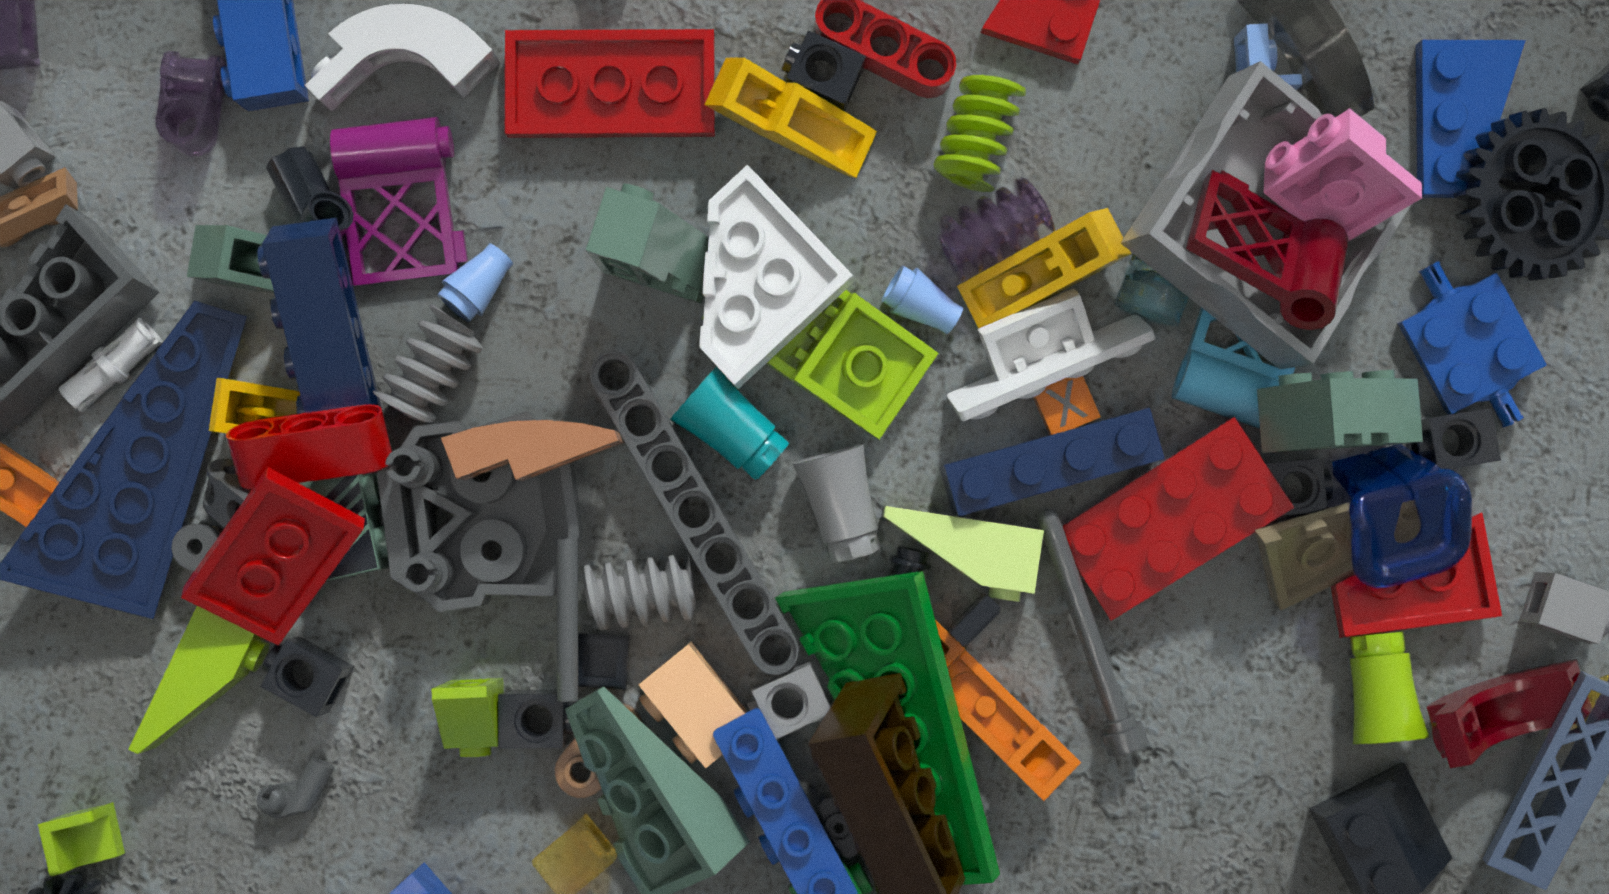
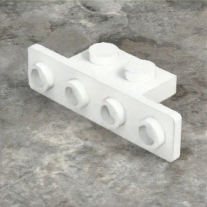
(1043, 348)

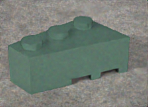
(648, 244)

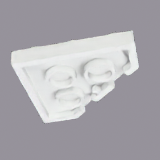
(760, 277)

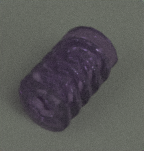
(993, 226)

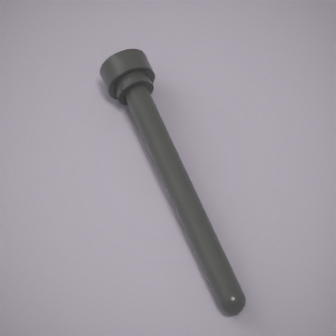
(1122, 730)

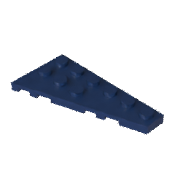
(128, 492)

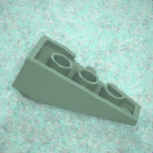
(665, 814)

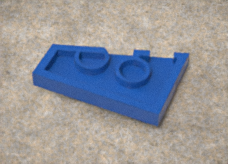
(1457, 97)

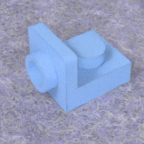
(1253, 46)

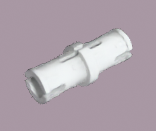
(110, 365)

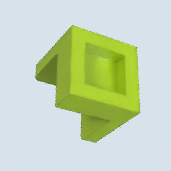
(81, 838)

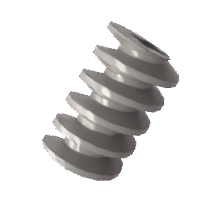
(430, 367)
(640, 592)

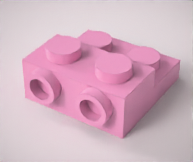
(1339, 175)

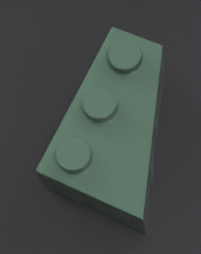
(1339, 411)

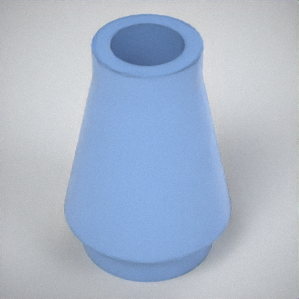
(475, 283)
(920, 300)

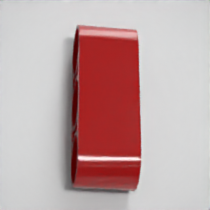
(912, 43)
(311, 445)

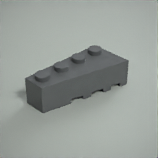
(63, 311)

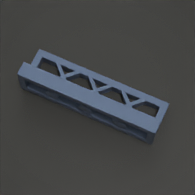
(1570, 792)

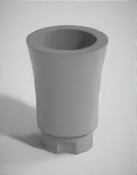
(841, 501)

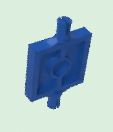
(1471, 344)

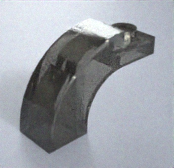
(1320, 50)

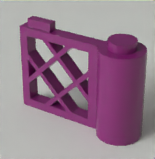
(389, 157)

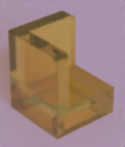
(575, 857)

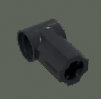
(306, 190)

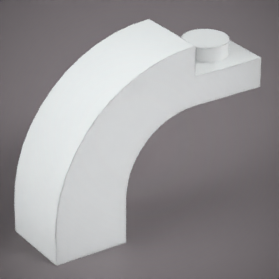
(398, 35)

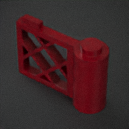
(1305, 262)

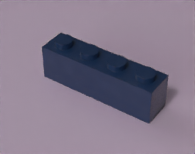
(318, 315)
(1052, 462)

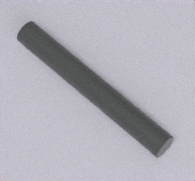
(567, 619)

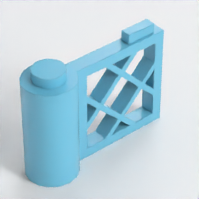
(1223, 379)

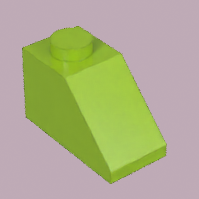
(468, 714)

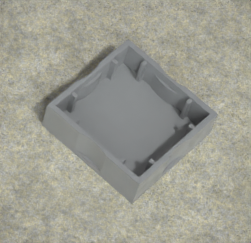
(1235, 136)

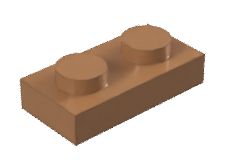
(35, 205)

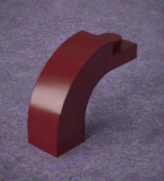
(1501, 709)

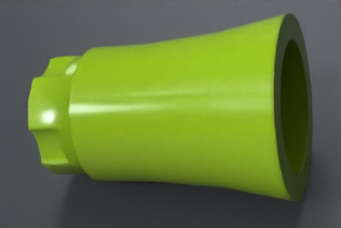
(1384, 691)

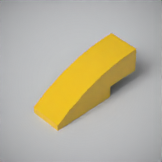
(790, 116)

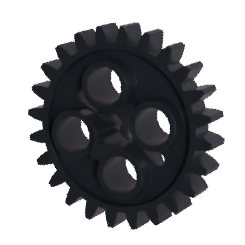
(1547, 150)

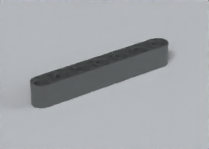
(674, 494)

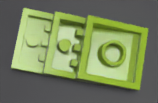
(856, 362)

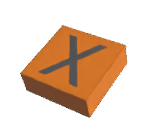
(1066, 405)

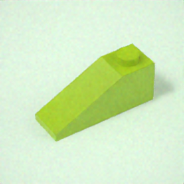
(203, 668)

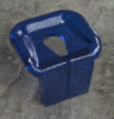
(1378, 488)

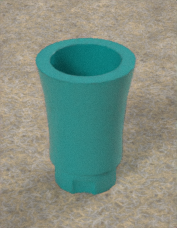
(730, 425)

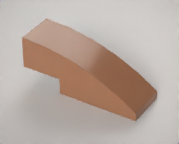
(526, 445)

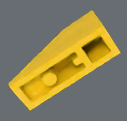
(1045, 268)

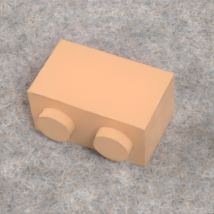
(692, 701)

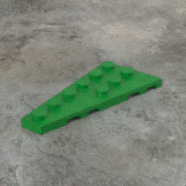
(891, 629)

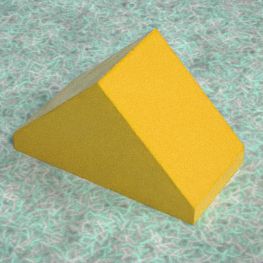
(244, 401)

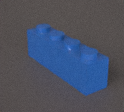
(260, 53)

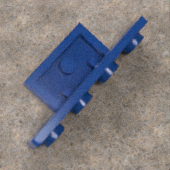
(781, 807)

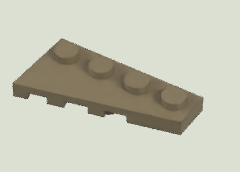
(1316, 551)

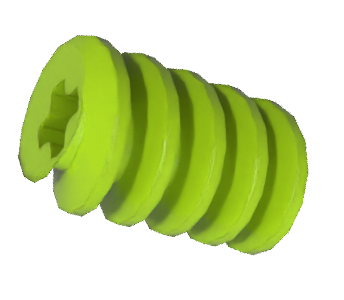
(975, 130)

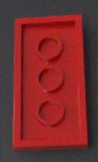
(609, 83)
(1175, 518)

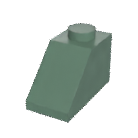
(227, 257)

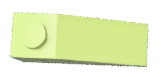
(983, 551)

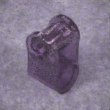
(190, 91)

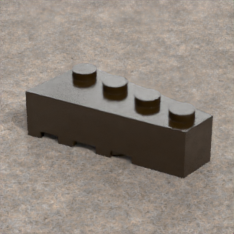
(883, 792)

